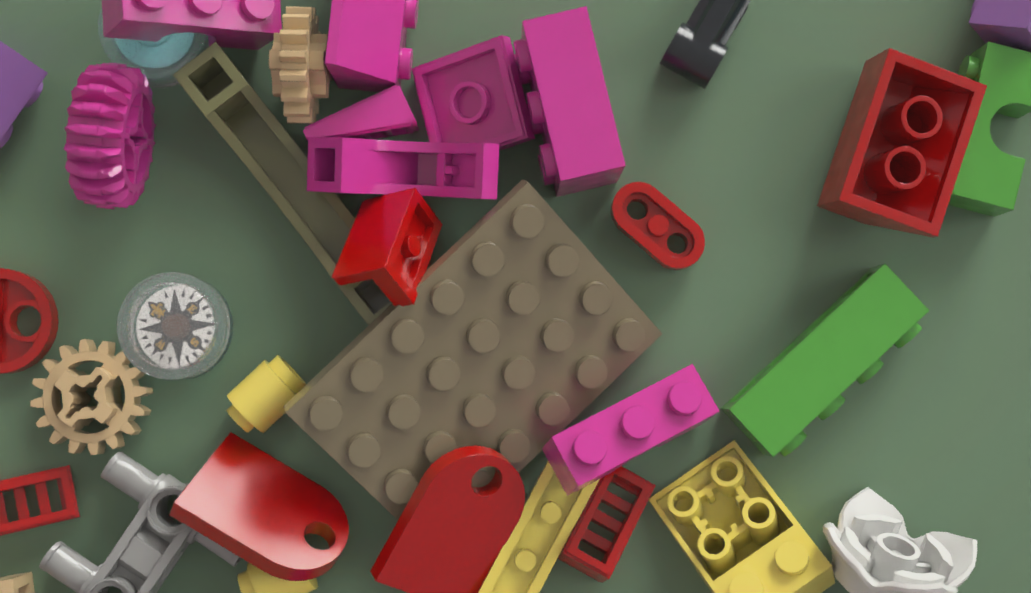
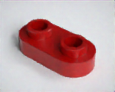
(660, 223)

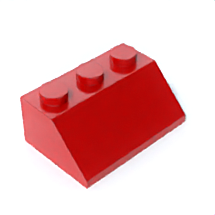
(902, 144)

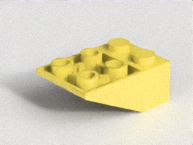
(740, 529)

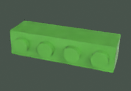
(825, 361)

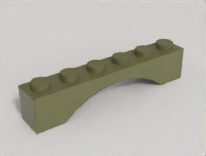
(277, 165)

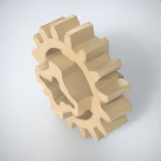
(299, 65)
(73, 385)

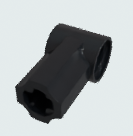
(702, 41)

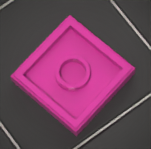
(474, 96)

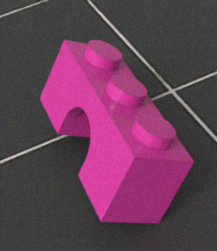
(227, 22)
(629, 429)

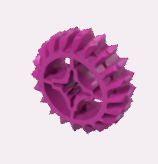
(110, 135)

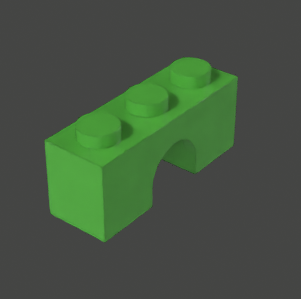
(987, 175)

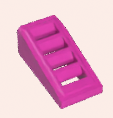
(372, 118)

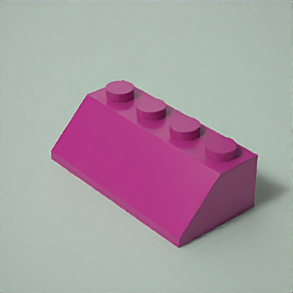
(369, 43)

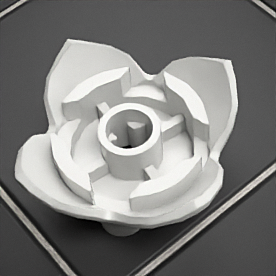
(879, 556)

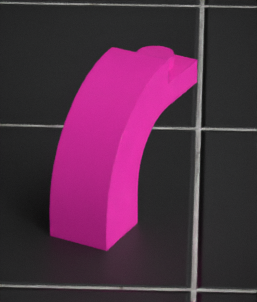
(395, 166)

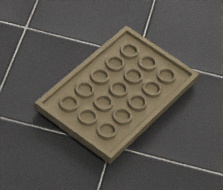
(493, 354)

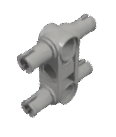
(147, 546)

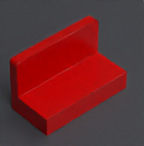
(390, 245)

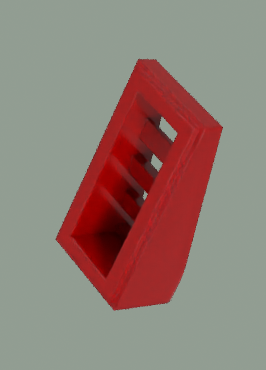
(67, 496)
(581, 561)

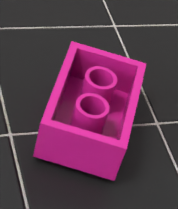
(569, 102)

